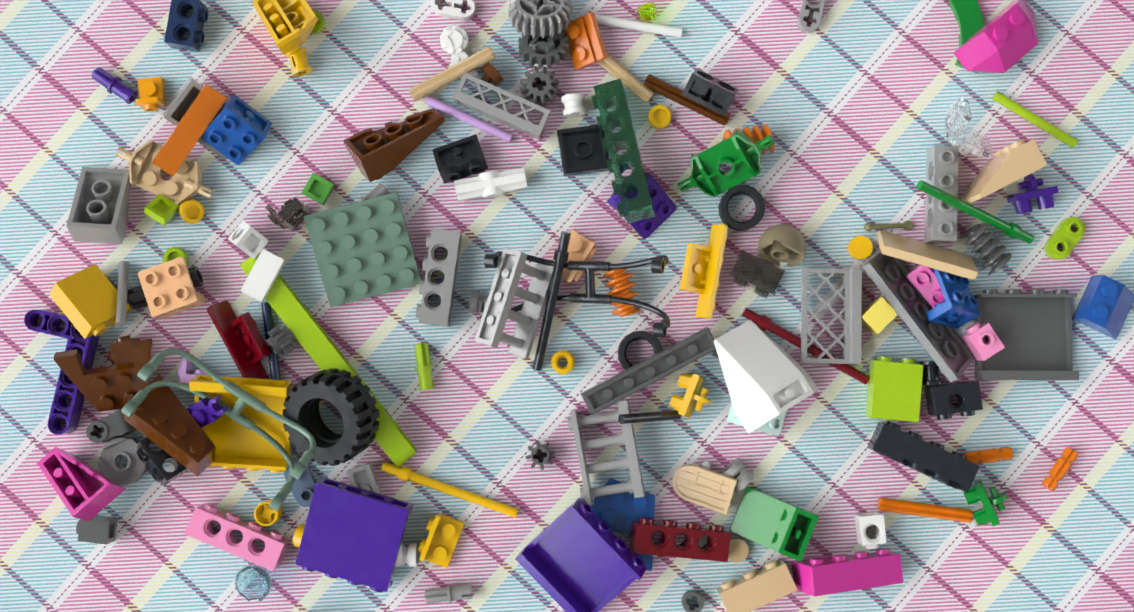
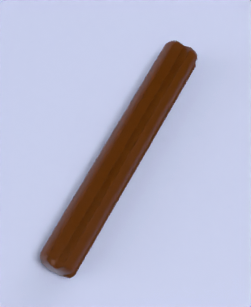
(675, 94)

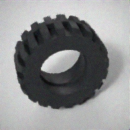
(354, 405)

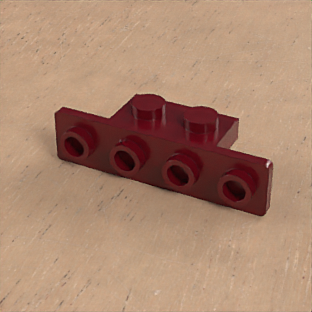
(241, 339)

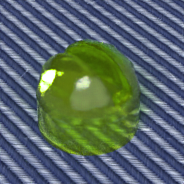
(647, 12)

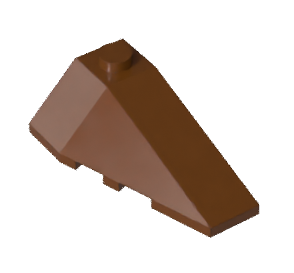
(385, 148)

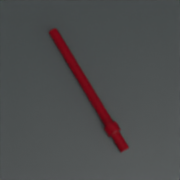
(765, 323)

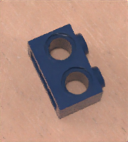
(179, 24)

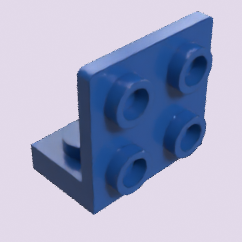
(237, 130)
(959, 302)

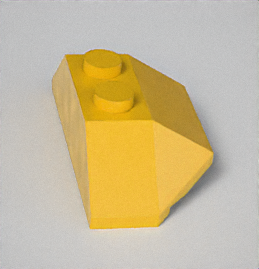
(287, 21)

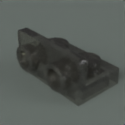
(291, 214)
(757, 274)

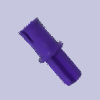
(114, 85)

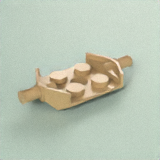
(182, 186)

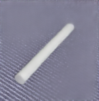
(638, 25)

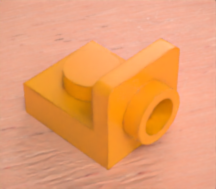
(151, 94)

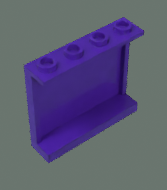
(353, 534)
(580, 560)

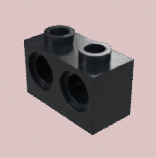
(710, 92)
(156, 462)

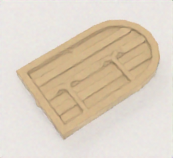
(704, 487)

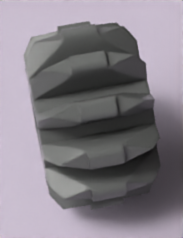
(541, 77)

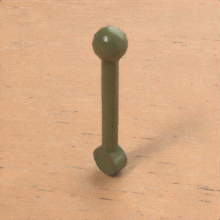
(907, 225)

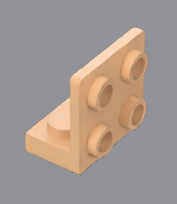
(169, 288)

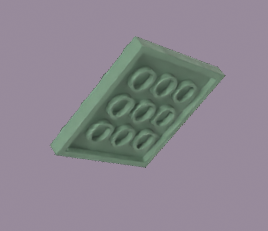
(363, 249)

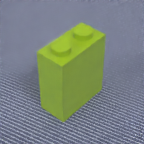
(894, 389)

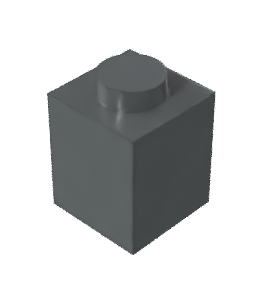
(97, 530)

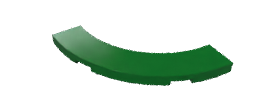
(969, 20)

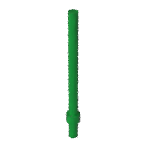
(1010, 229)

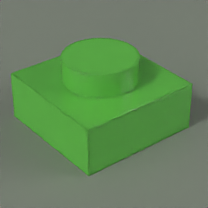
(318, 189)

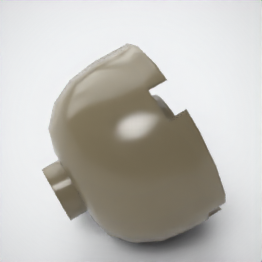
(782, 244)

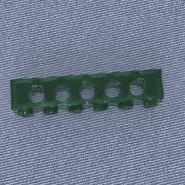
(641, 206)

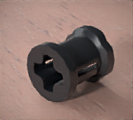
(930, 373)

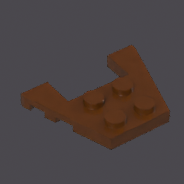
(110, 385)

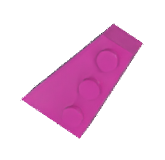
(78, 484)

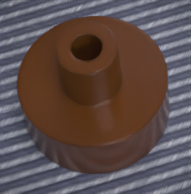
(491, 75)

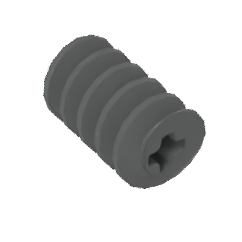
(986, 247)

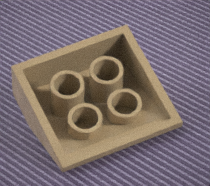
(1006, 167)

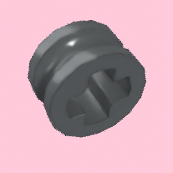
(689, 594)

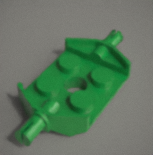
(737, 150)

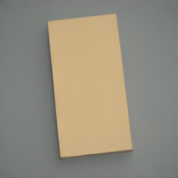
(926, 254)

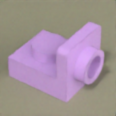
(185, 371)

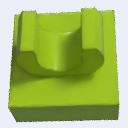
(161, 209)

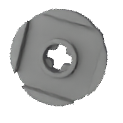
(110, 456)

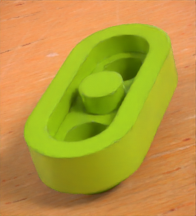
(1065, 237)

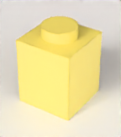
(878, 315)

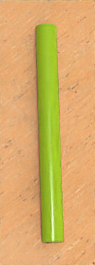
(1034, 119)

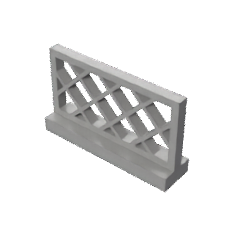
(851, 315)

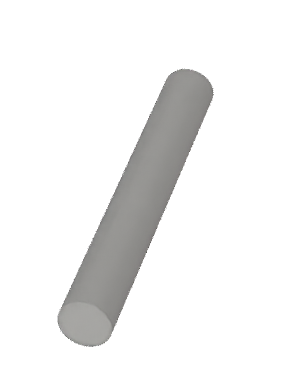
(122, 293)

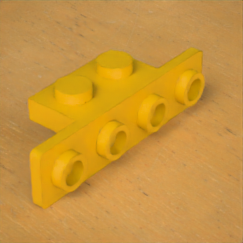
(703, 269)

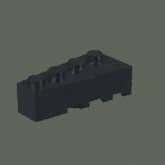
(923, 456)

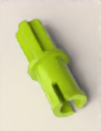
(424, 366)

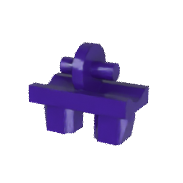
(1044, 196)

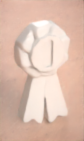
(455, 41)

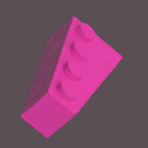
(847, 572)

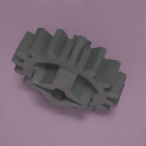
(544, 50)

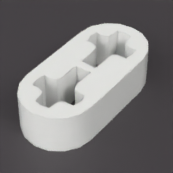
(452, 12)

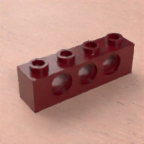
(715, 549)

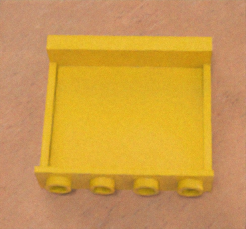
(235, 443)

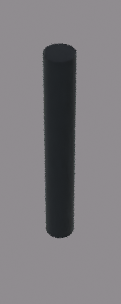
(648, 417)

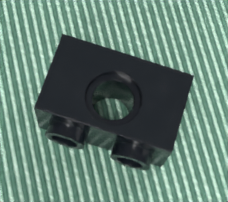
(968, 399)

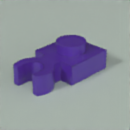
(206, 410)

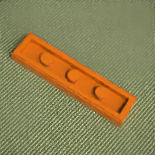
(189, 130)

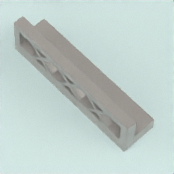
(497, 114)

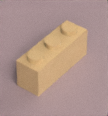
(757, 587)

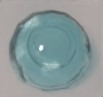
(253, 582)

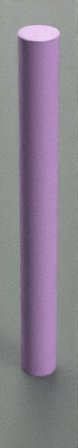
(469, 119)

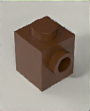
(119, 351)

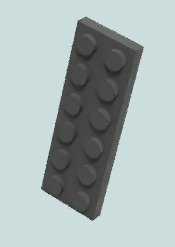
(939, 341)

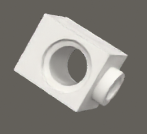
(248, 239)
(862, 521)

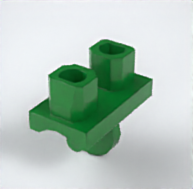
(986, 514)

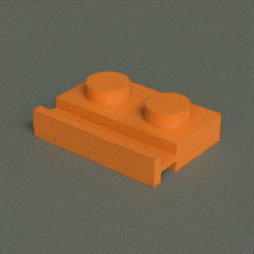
(585, 41)

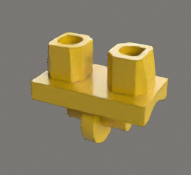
(685, 405)

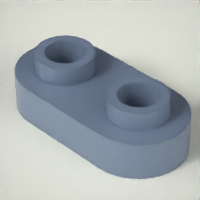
(304, 483)

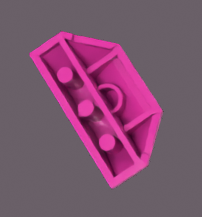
(1001, 40)

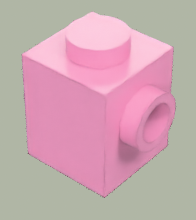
(982, 341)

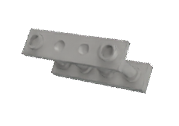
(500, 300)
(629, 461)

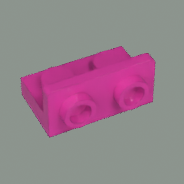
(926, 283)

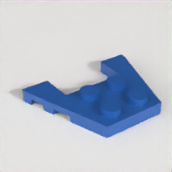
(622, 508)

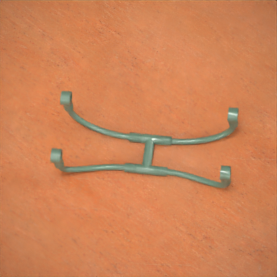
(234, 413)

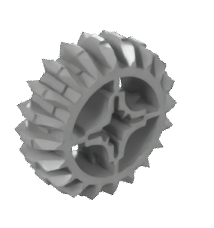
(540, 16)

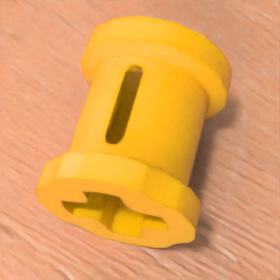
(299, 62)

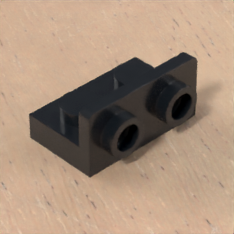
(460, 159)

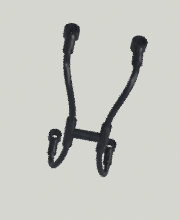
(657, 266)

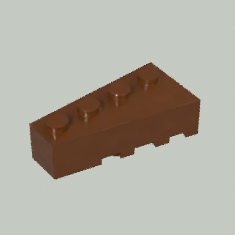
(173, 429)

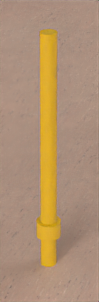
(406, 473)

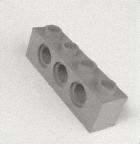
(943, 174)
(442, 314)

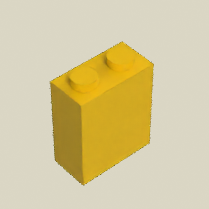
(87, 301)

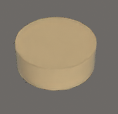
(738, 550)

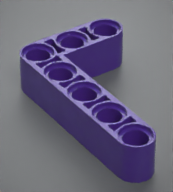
(65, 386)

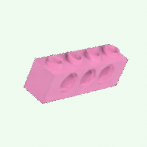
(201, 529)

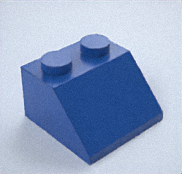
(1104, 305)

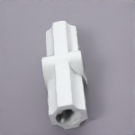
(490, 184)

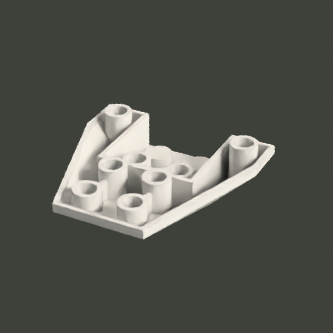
(760, 375)

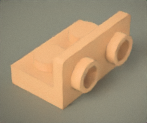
(579, 250)

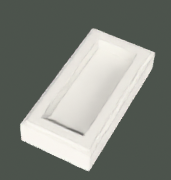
(262, 275)

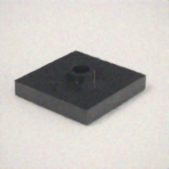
(582, 150)

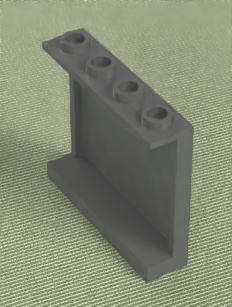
(1034, 334)

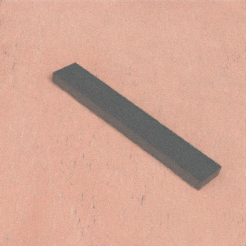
(649, 371)

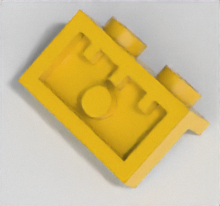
(441, 539)

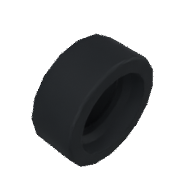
(759, 206)
(635, 336)

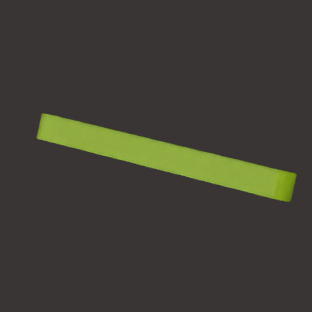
(328, 356)

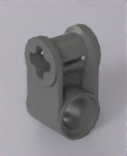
(113, 425)

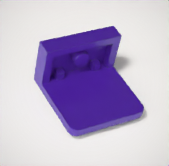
(662, 206)

